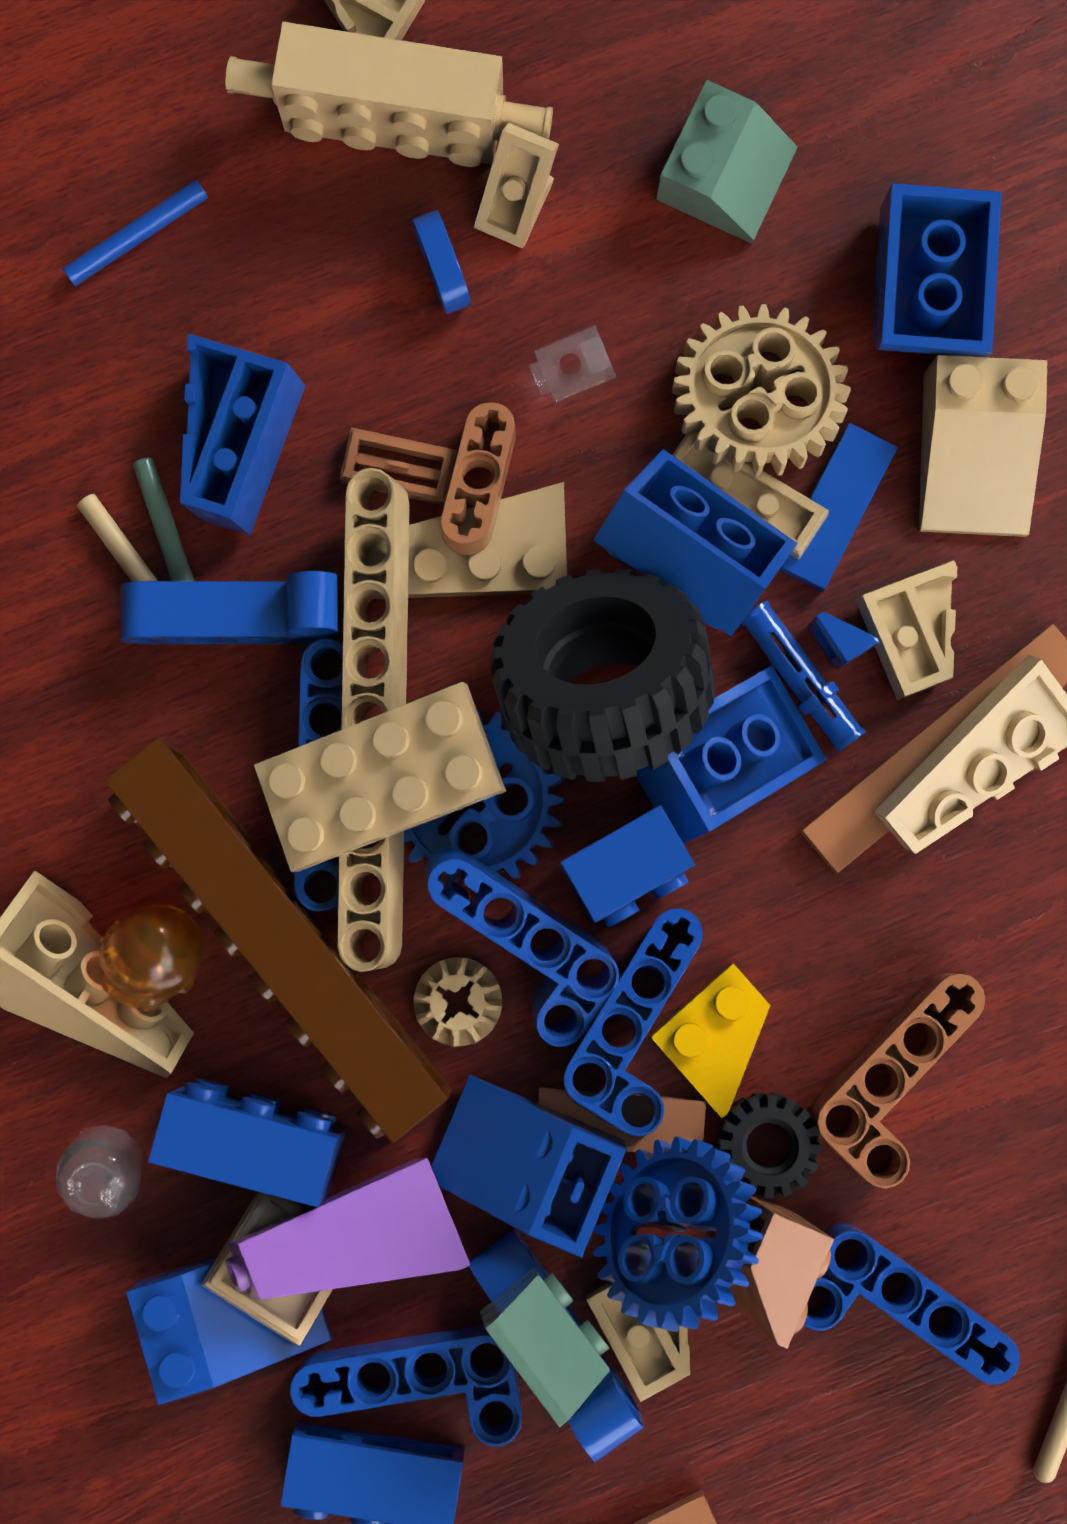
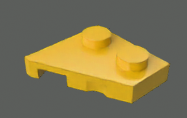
(715, 1036)

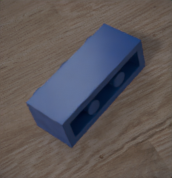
(371, 1477)

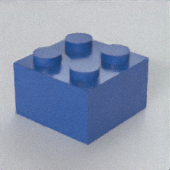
(626, 866)

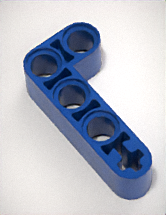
(231, 611)
(515, 933)
(641, 1015)
(911, 1307)
(409, 1384)
(610, 1411)

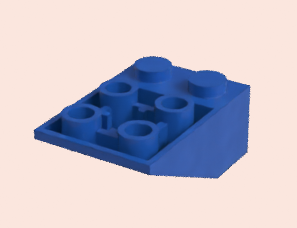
(528, 1164)

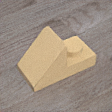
(516, 185)

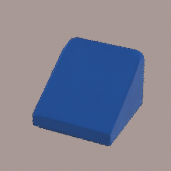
(840, 640)

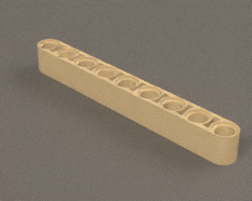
(363, 693)

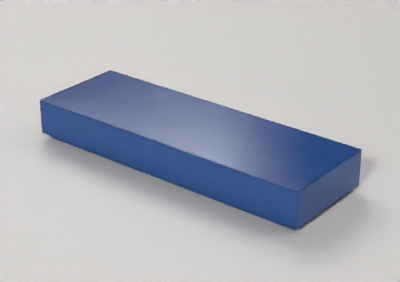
(846, 492)

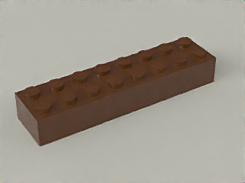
(279, 939)

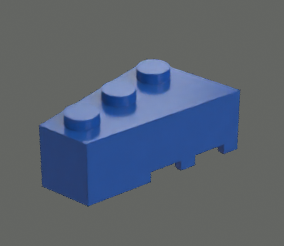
(234, 431)

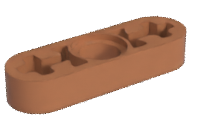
(487, 499)

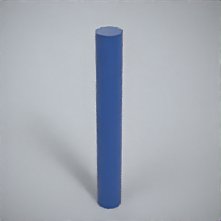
(135, 233)

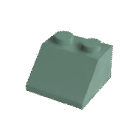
(726, 163)
(546, 1344)

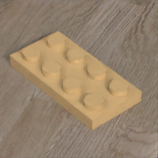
(379, 777)

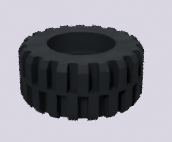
(612, 723)

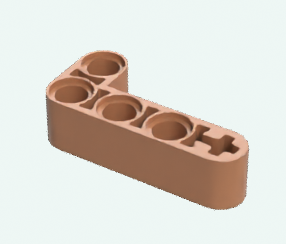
(904, 1072)

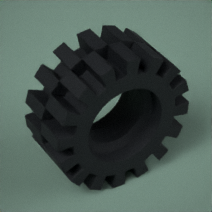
(802, 1142)

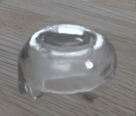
(99, 1172)

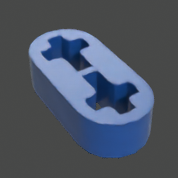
(441, 262)

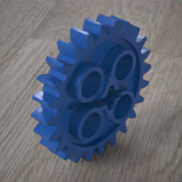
(508, 836)
(670, 1287)

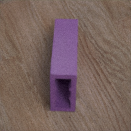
(359, 1236)

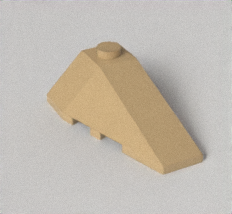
(55, 981)

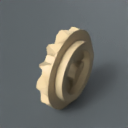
(484, 998)

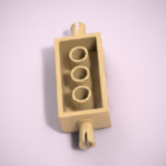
(387, 94)

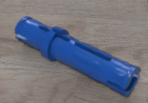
(841, 730)

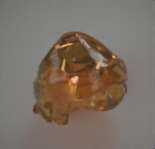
(150, 956)

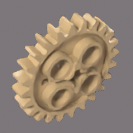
(786, 428)

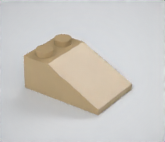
(981, 444)

